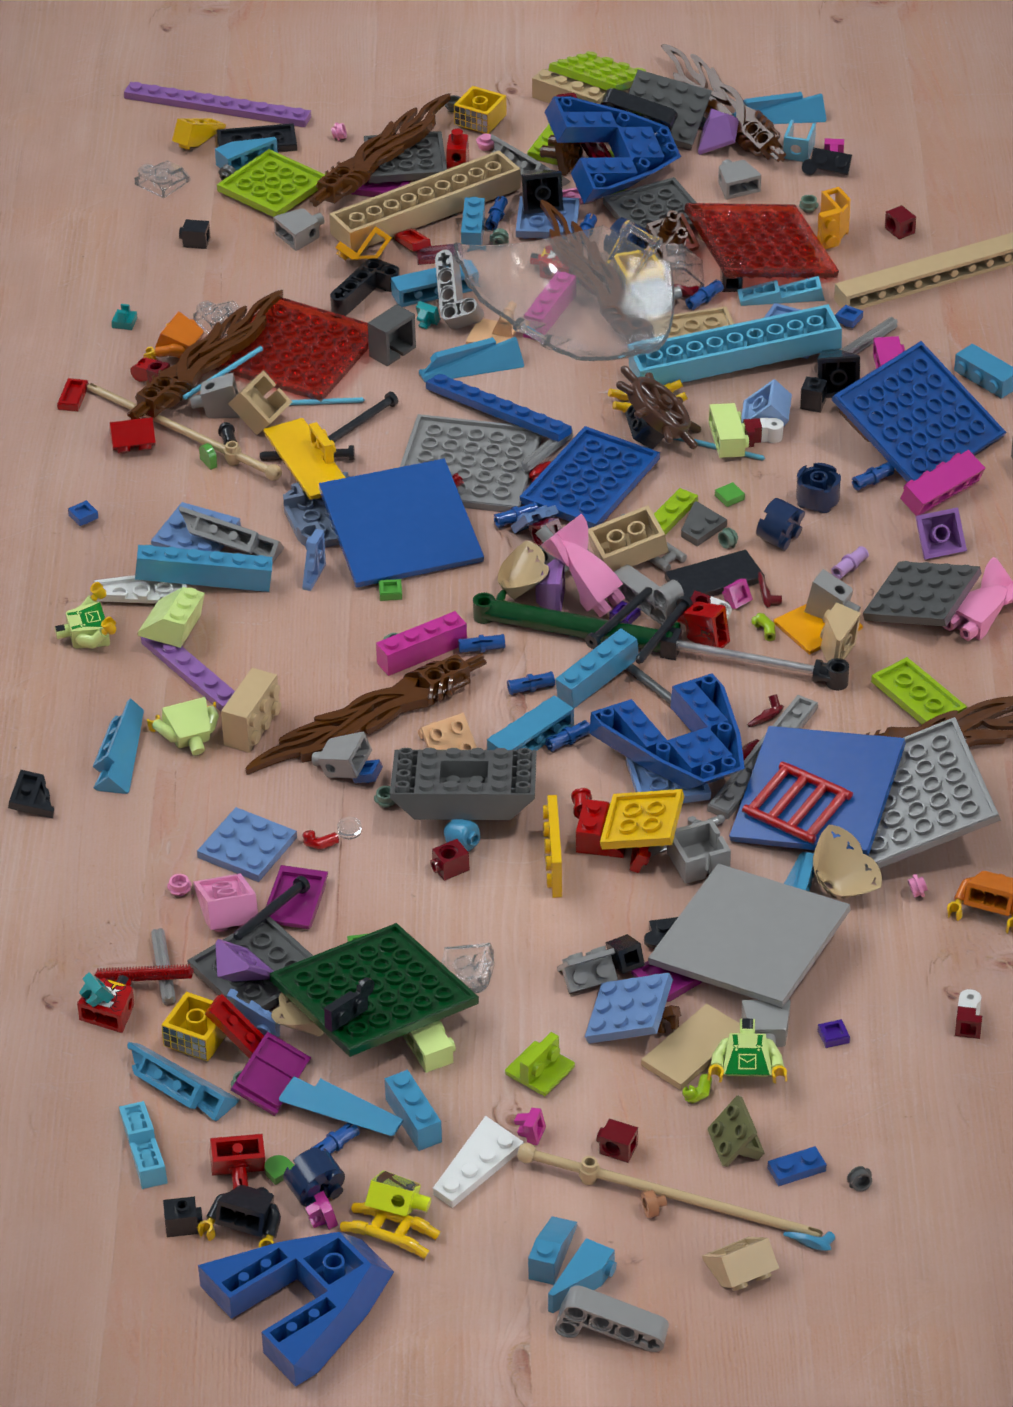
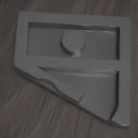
(702, 524)

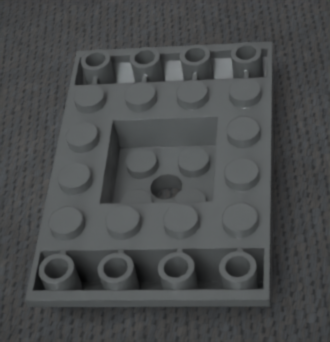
(463, 783)

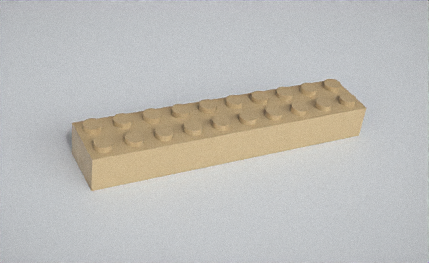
(425, 200)

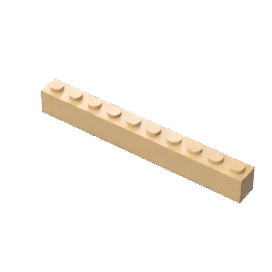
(925, 273)

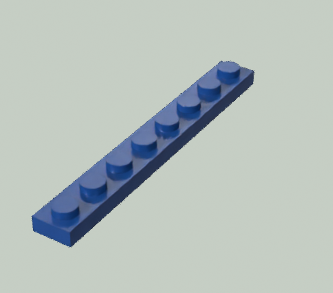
(499, 407)

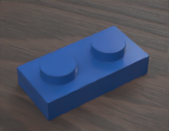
(796, 1166)

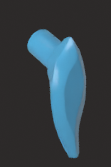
(814, 1242)

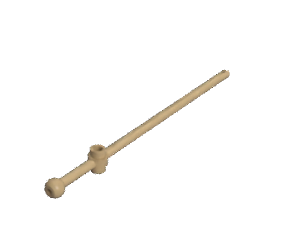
(231, 450)
(590, 1171)

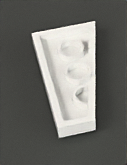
(136, 591)
(478, 1160)

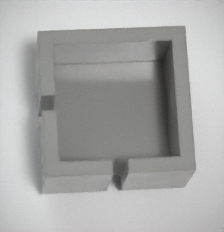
(698, 850)

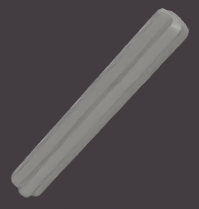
(867, 339)
(542, 453)
(162, 958)

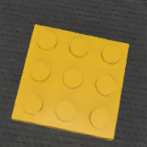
(642, 819)

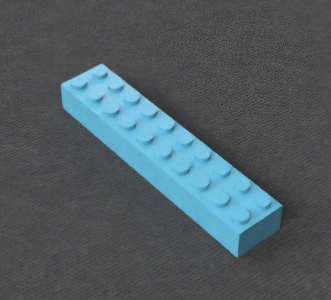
(742, 346)

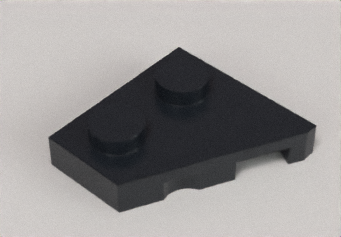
(31, 795)

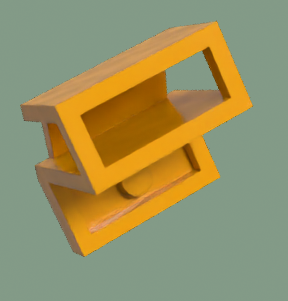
(833, 217)
(345, 252)

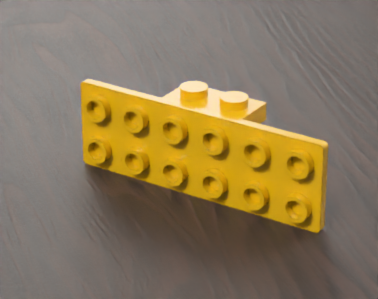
(306, 453)

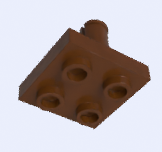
(565, 153)
(673, 230)

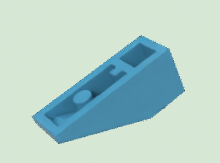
(242, 152)
(550, 1250)
(587, 1268)

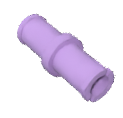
(850, 562)

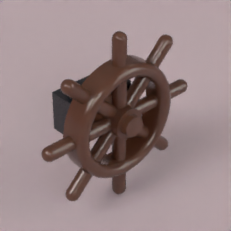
(655, 411)

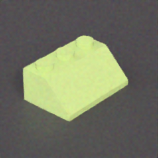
(173, 617)

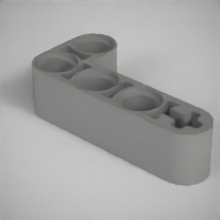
(455, 311)
(659, 603)
(610, 1317)

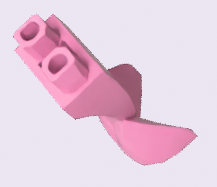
(591, 575)
(984, 604)

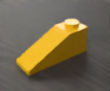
(195, 131)

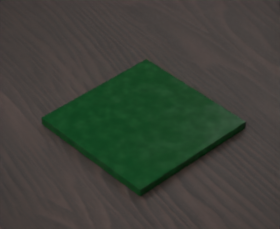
(407, 993)

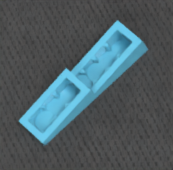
(770, 292)
(143, 1145)

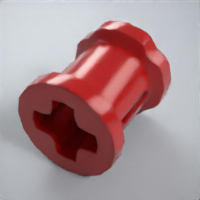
(578, 797)

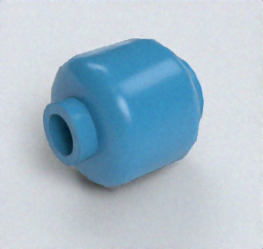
(463, 830)

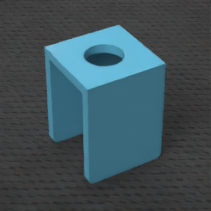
(805, 144)

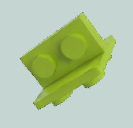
(541, 1065)

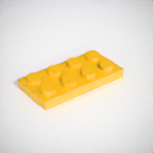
(552, 846)

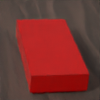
(412, 239)
(72, 394)

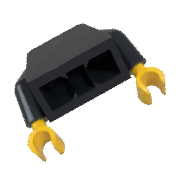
(246, 1211)

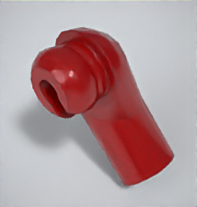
(537, 470)
(312, 841)

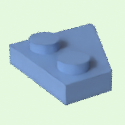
(255, 1014)

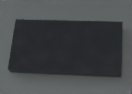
(282, 132)
(716, 573)

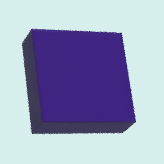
(630, 618)
(833, 1033)

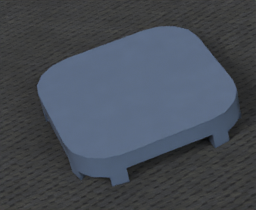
(308, 515)

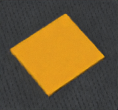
(803, 628)

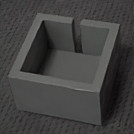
(391, 330)

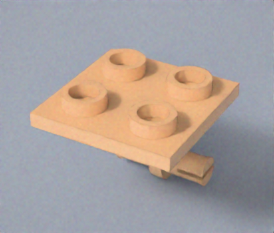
(486, 328)
(448, 733)

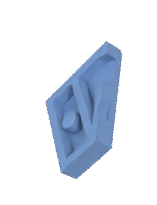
(530, 518)
(315, 559)

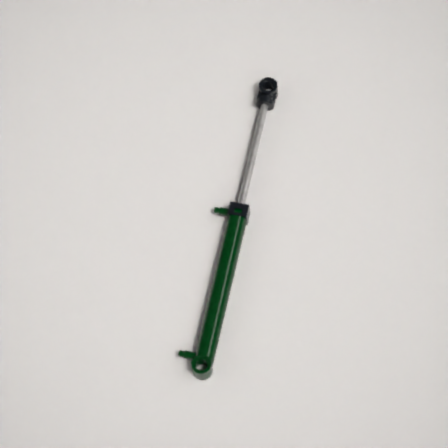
(488, 610)

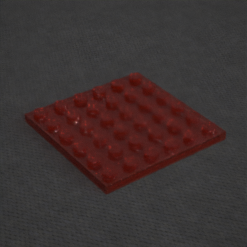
(761, 240)
(304, 349)

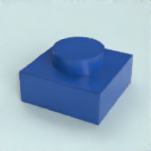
(849, 316)
(83, 513)
(369, 772)

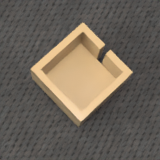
(254, 407)

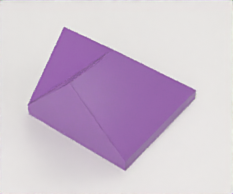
(718, 131)
(941, 533)
(552, 588)
(239, 963)

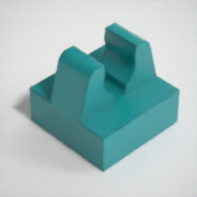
(427, 314)
(124, 318)
(97, 990)

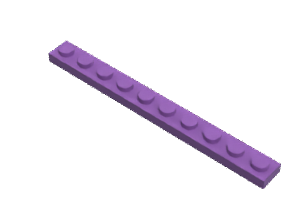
(217, 104)

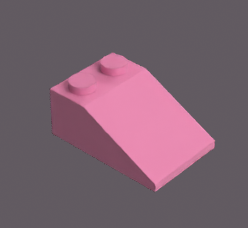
(226, 901)

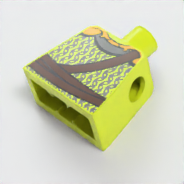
(396, 1195)

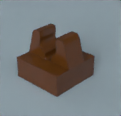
(671, 1014)

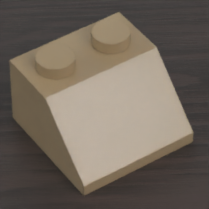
(839, 631)
(742, 1262)

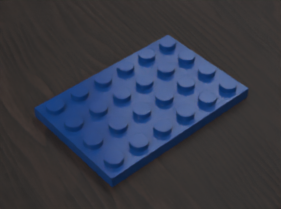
(591, 476)

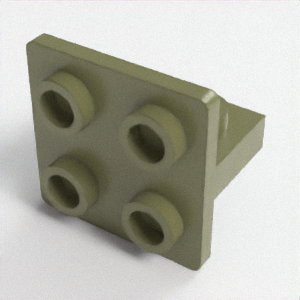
(735, 1133)

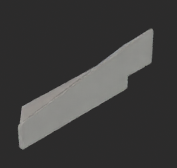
(519, 158)
(230, 534)

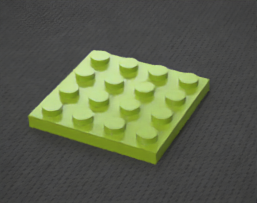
(596, 71)
(271, 183)

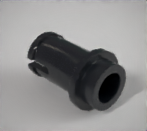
(227, 431)

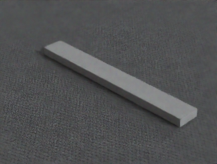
(732, 792)

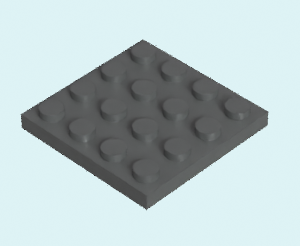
(686, 99)
(414, 163)
(649, 202)
(922, 593)
(270, 945)

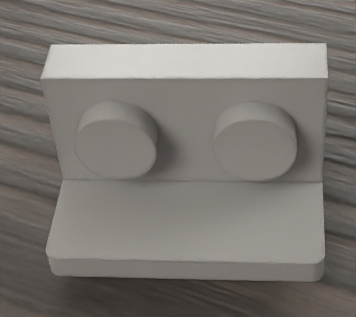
(588, 970)

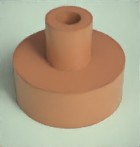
(652, 1203)

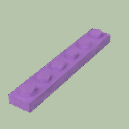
(191, 671)

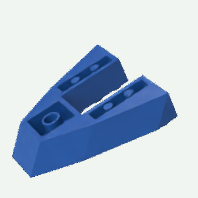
(636, 142)
(689, 760)
(333, 1266)

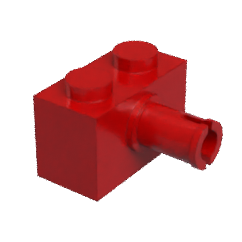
(237, 1156)

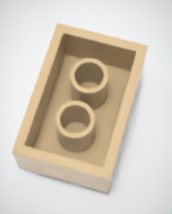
(628, 539)
(250, 710)

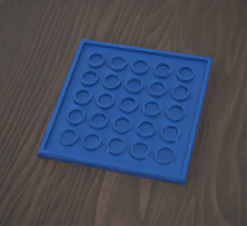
(917, 413)
(400, 522)
(847, 759)

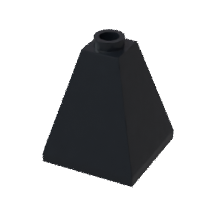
(539, 186)
(839, 369)

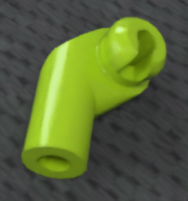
(768, 625)
(701, 1092)

